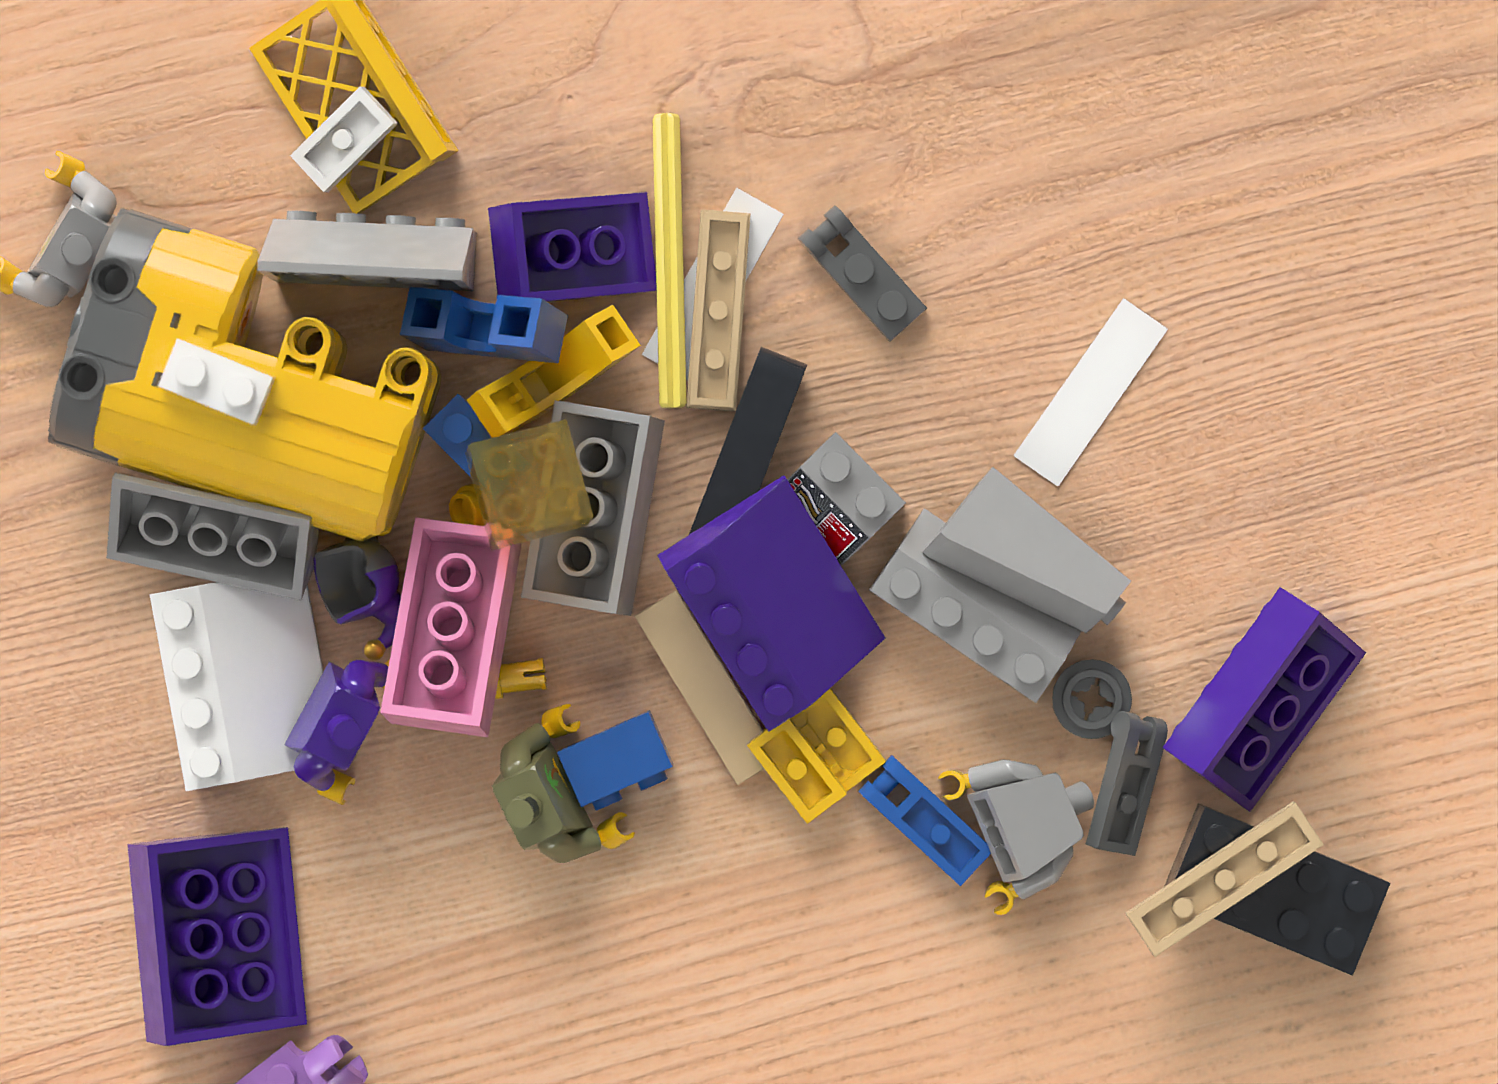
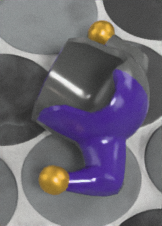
(358, 583)

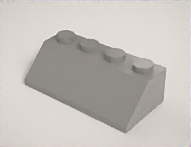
(210, 536)
(600, 562)
(981, 623)

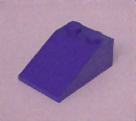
(573, 247)

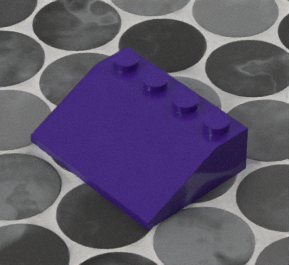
(773, 601)
(217, 935)

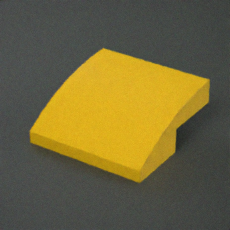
(817, 755)

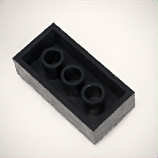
(1310, 908)

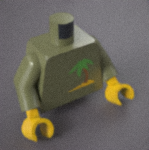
(542, 800)

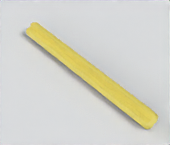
(669, 260)

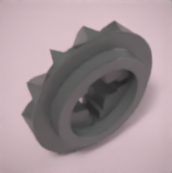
(1078, 678)

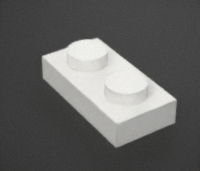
(344, 139)
(216, 382)

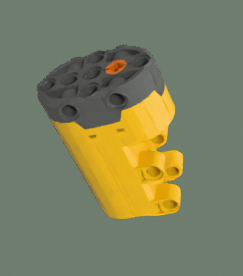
(320, 439)

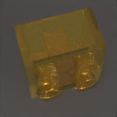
(528, 484)

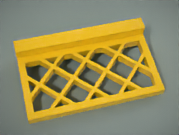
(387, 72)

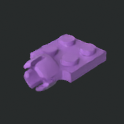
(315, 1066)

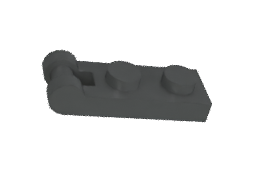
(863, 275)
(1127, 783)

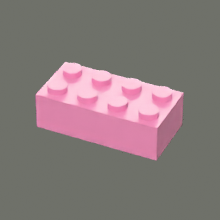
(450, 629)

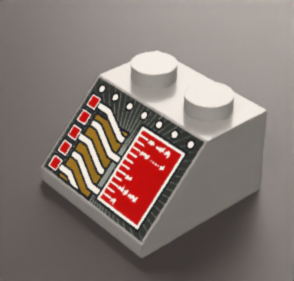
(844, 497)

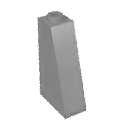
(1028, 555)

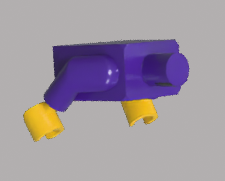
(336, 725)

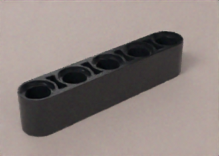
(752, 434)

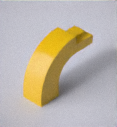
(534, 386)

